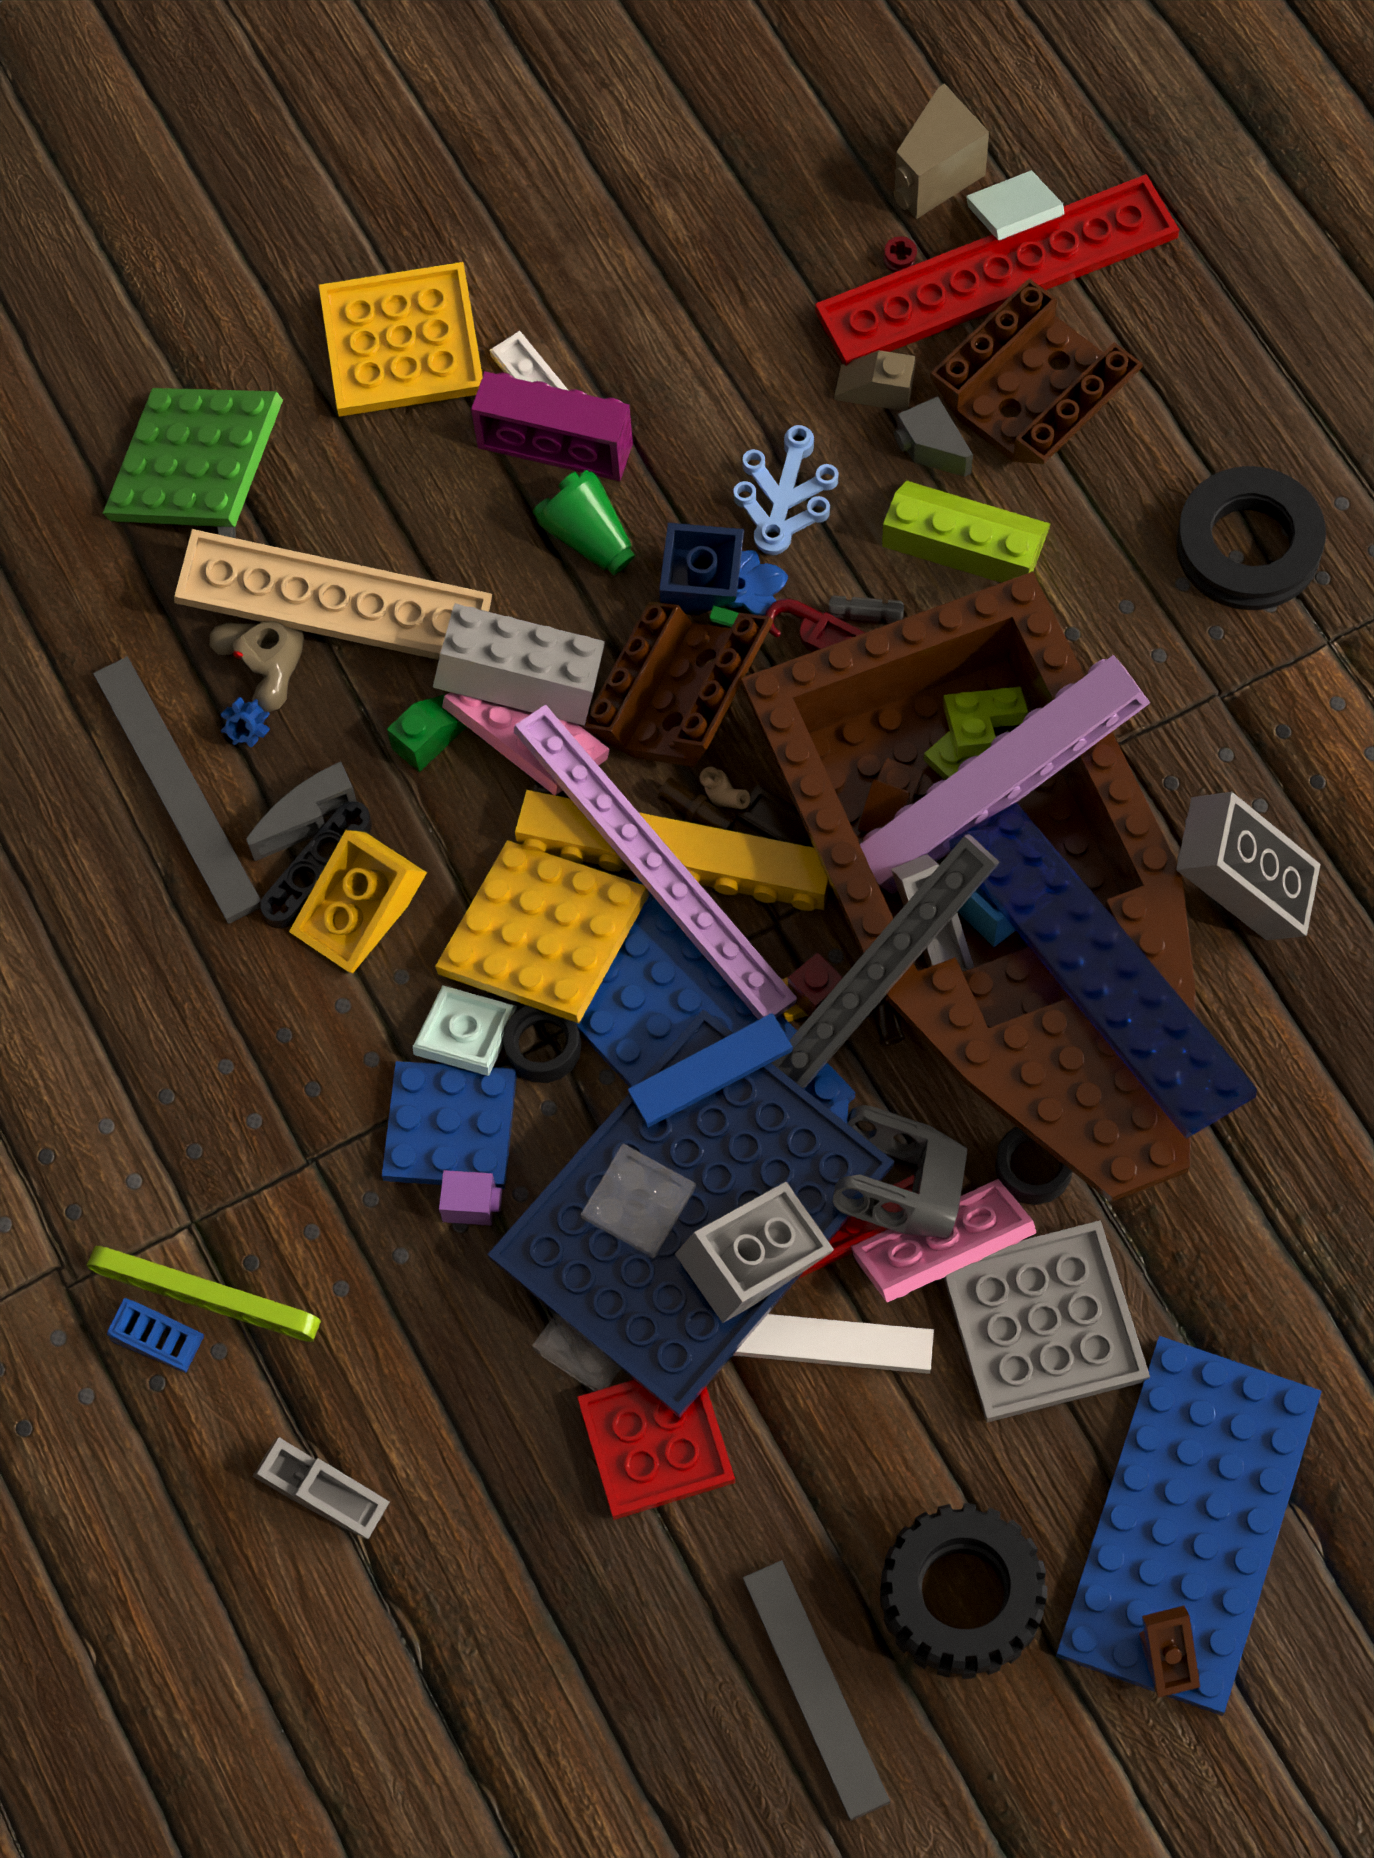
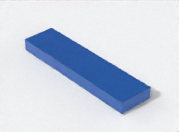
(710, 1070)

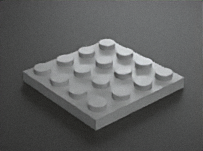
(1046, 1323)

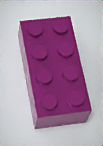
(552, 425)

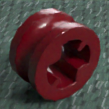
(909, 250)

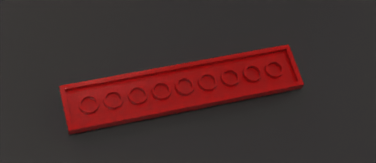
(990, 270)

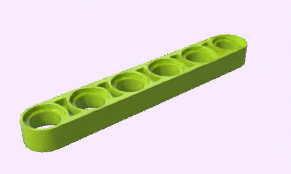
(204, 1293)

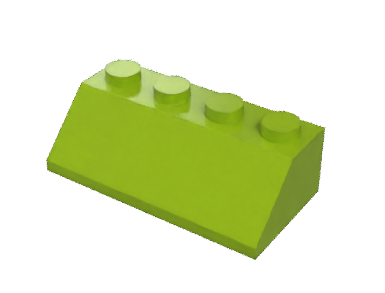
(962, 533)

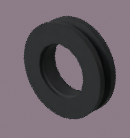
(1259, 491)

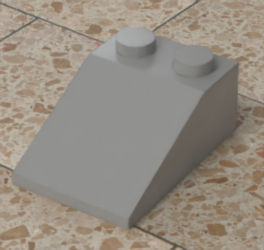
(753, 1251)

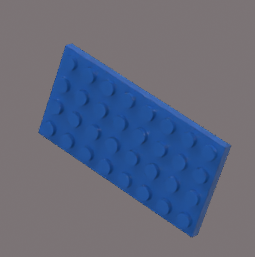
(657, 992)
(1191, 1516)

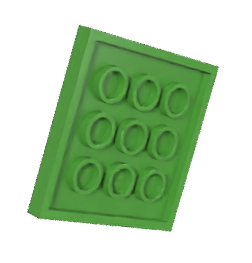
(193, 457)

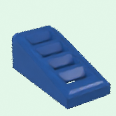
(145, 1315)

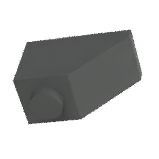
(933, 438)

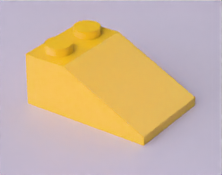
(356, 899)

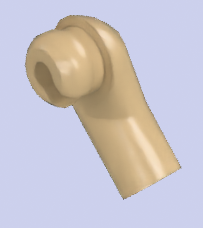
(721, 791)

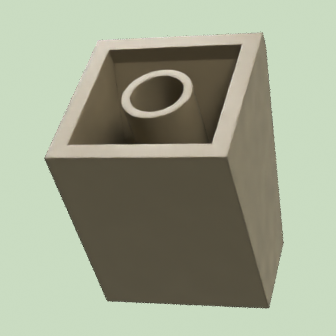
(940, 154)

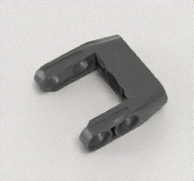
(936, 1184)

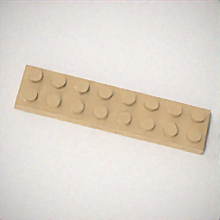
(320, 594)

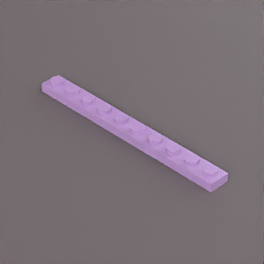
(654, 864)

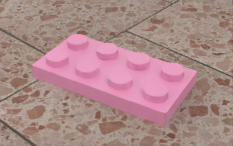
(496, 726)
(984, 1224)

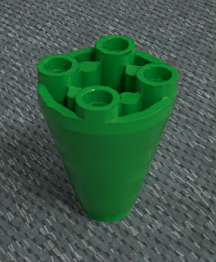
(586, 522)

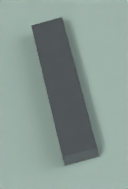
(816, 1691)

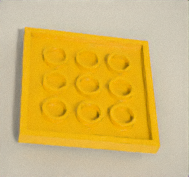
(401, 339)
(542, 931)

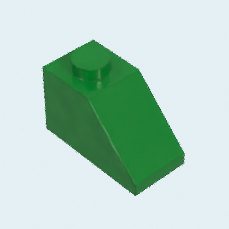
(423, 732)

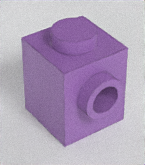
(469, 1197)

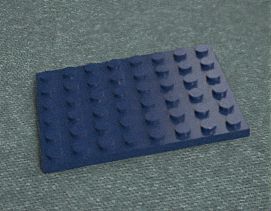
(735, 1149)

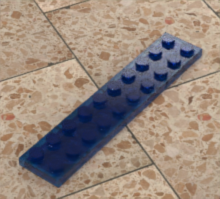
(1108, 975)

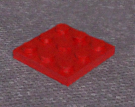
(650, 1452)

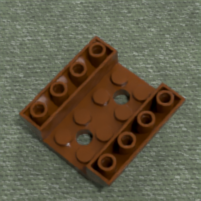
(1009, 366)
(666, 681)

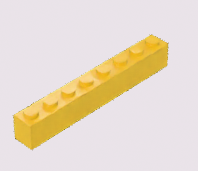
(714, 856)

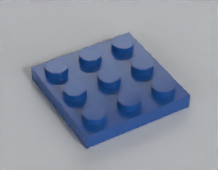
(448, 1122)

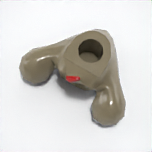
(266, 650)

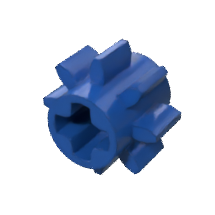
(254, 718)

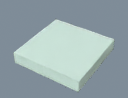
(1015, 205)
(464, 1030)

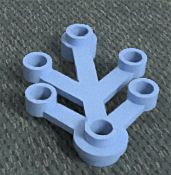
(785, 495)

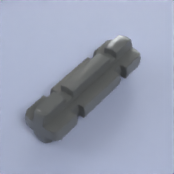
(866, 609)

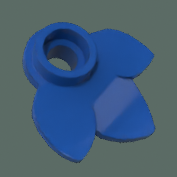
(757, 584)

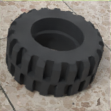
(973, 1534)

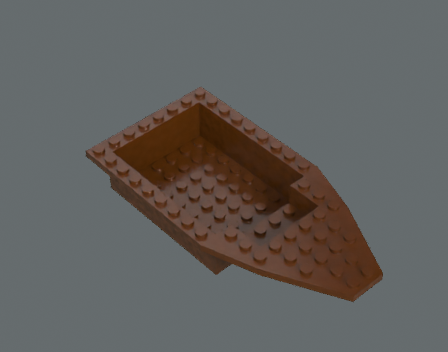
(1007, 1019)

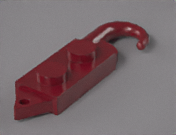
(817, 629)

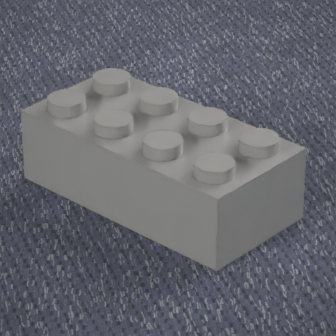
(518, 663)
(1248, 866)

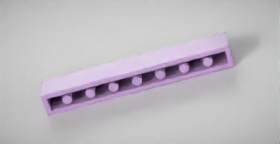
(1007, 770)

